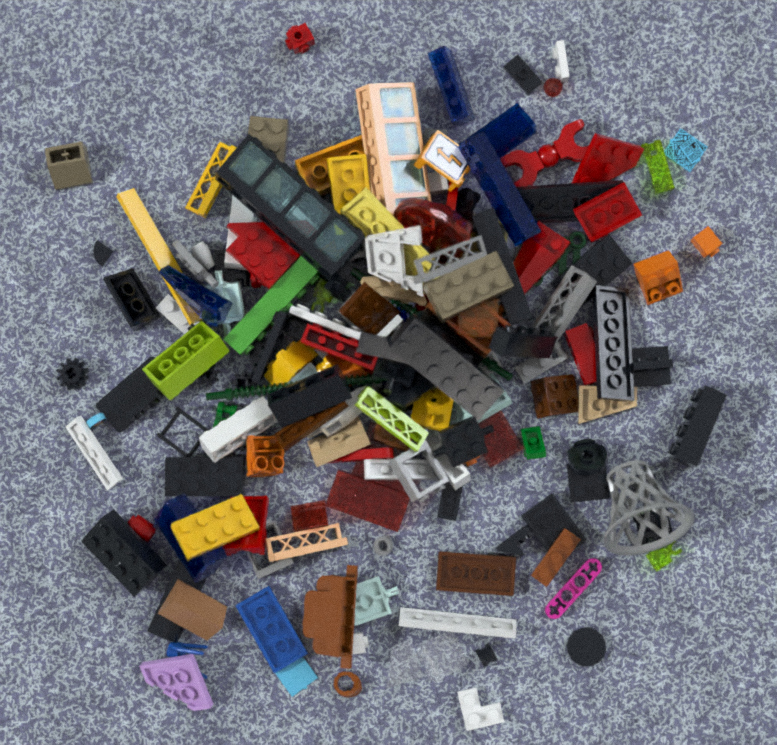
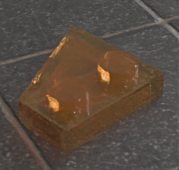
(479, 321)

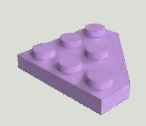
(179, 680)

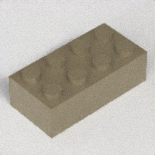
(272, 134)
(468, 287)

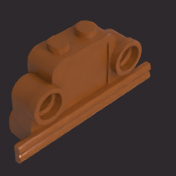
(331, 615)

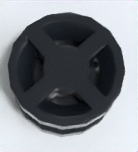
(486, 655)

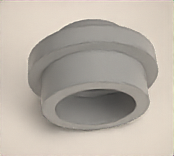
(389, 546)

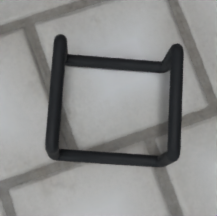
(161, 435)

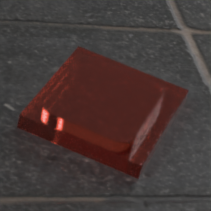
(309, 516)

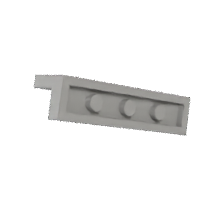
(438, 270)
(568, 305)

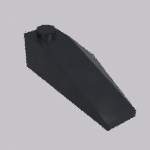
(405, 396)

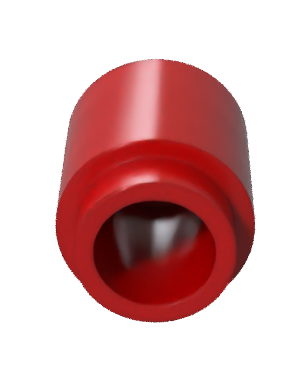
(142, 527)

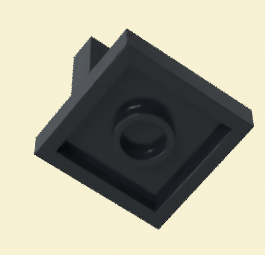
(651, 366)

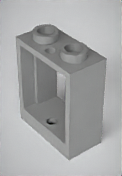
(407, 482)
(276, 566)

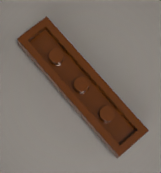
(299, 430)

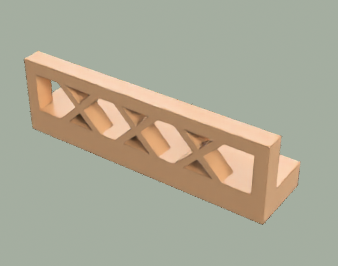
(305, 549)

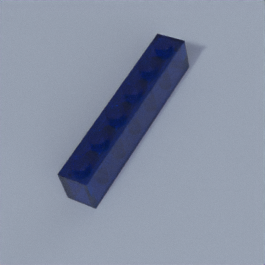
(499, 188)

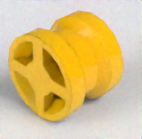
(328, 361)

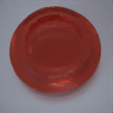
(552, 87)

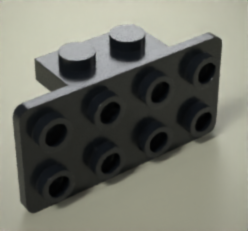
(130, 399)

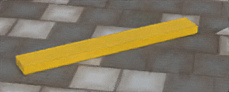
(154, 244)

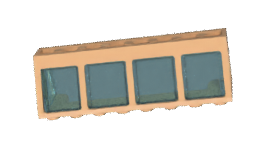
(392, 142)

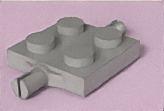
(193, 265)

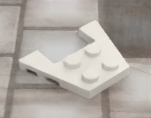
(387, 257)

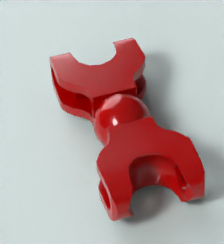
(547, 155)

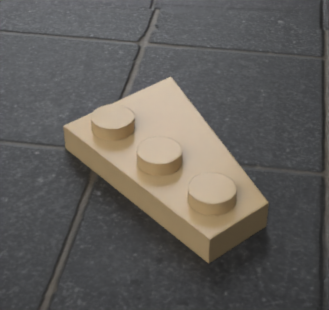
(393, 290)
(593, 408)

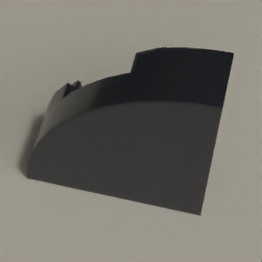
(101, 253)

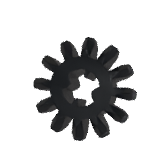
(78, 368)

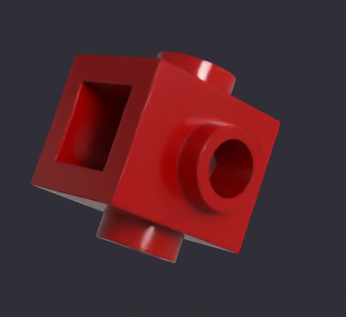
(299, 38)

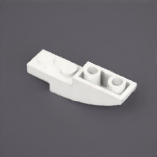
(343, 418)

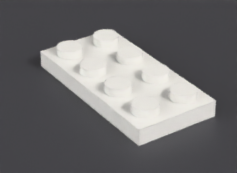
(321, 319)

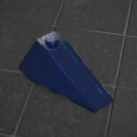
(202, 300)

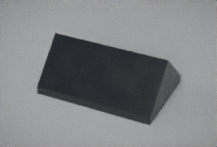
(132, 298)

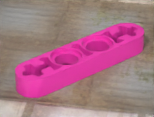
(575, 590)

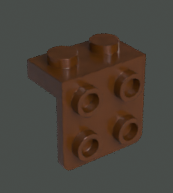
(554, 395)

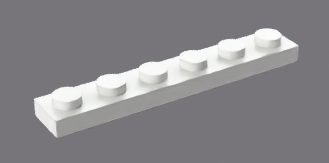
(457, 622)

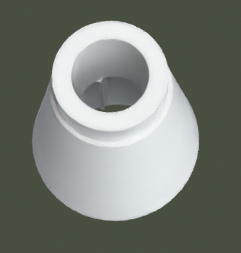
(203, 255)

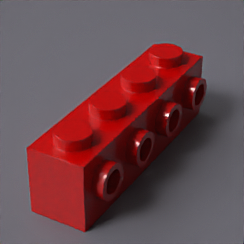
(337, 346)

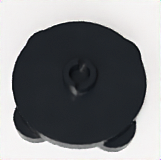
(466, 202)

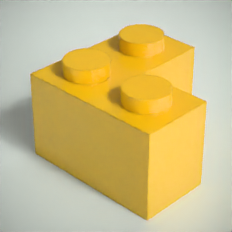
(289, 363)

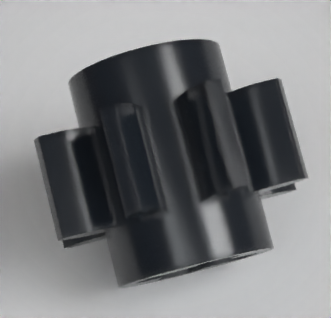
(212, 377)
(238, 381)

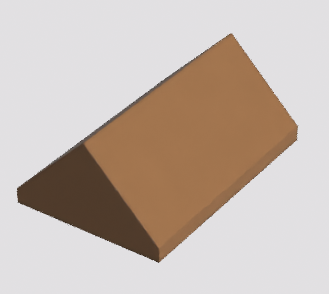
(193, 610)

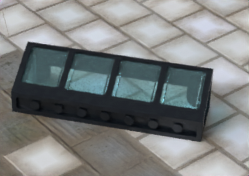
(290, 207)

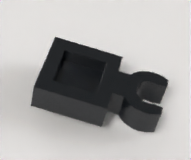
(337, 287)

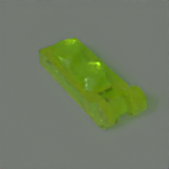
(658, 167)

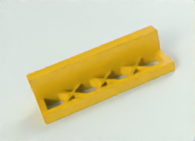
(215, 187)

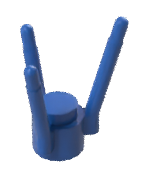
(180, 649)

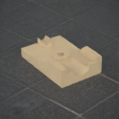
(339, 444)

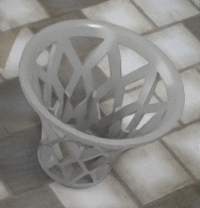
(658, 506)

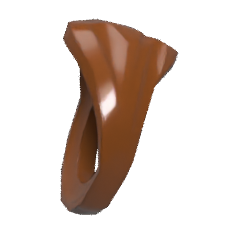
(356, 688)

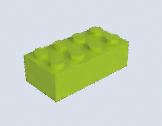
(186, 360)

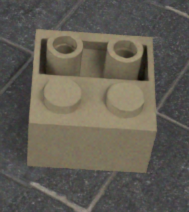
(69, 165)

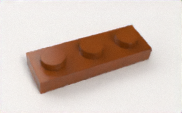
(555, 557)

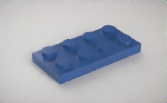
(271, 629)

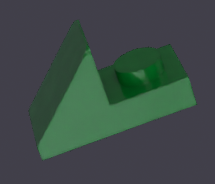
(533, 443)

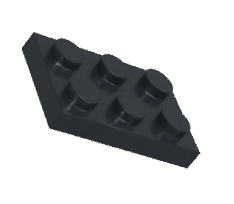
(548, 520)

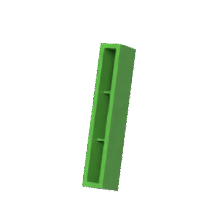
(282, 294)

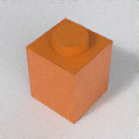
(706, 242)

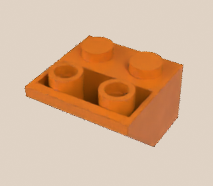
(658, 277)

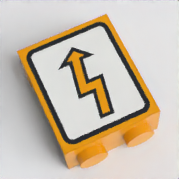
(445, 158)

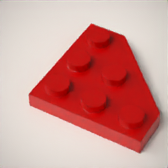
(607, 159)

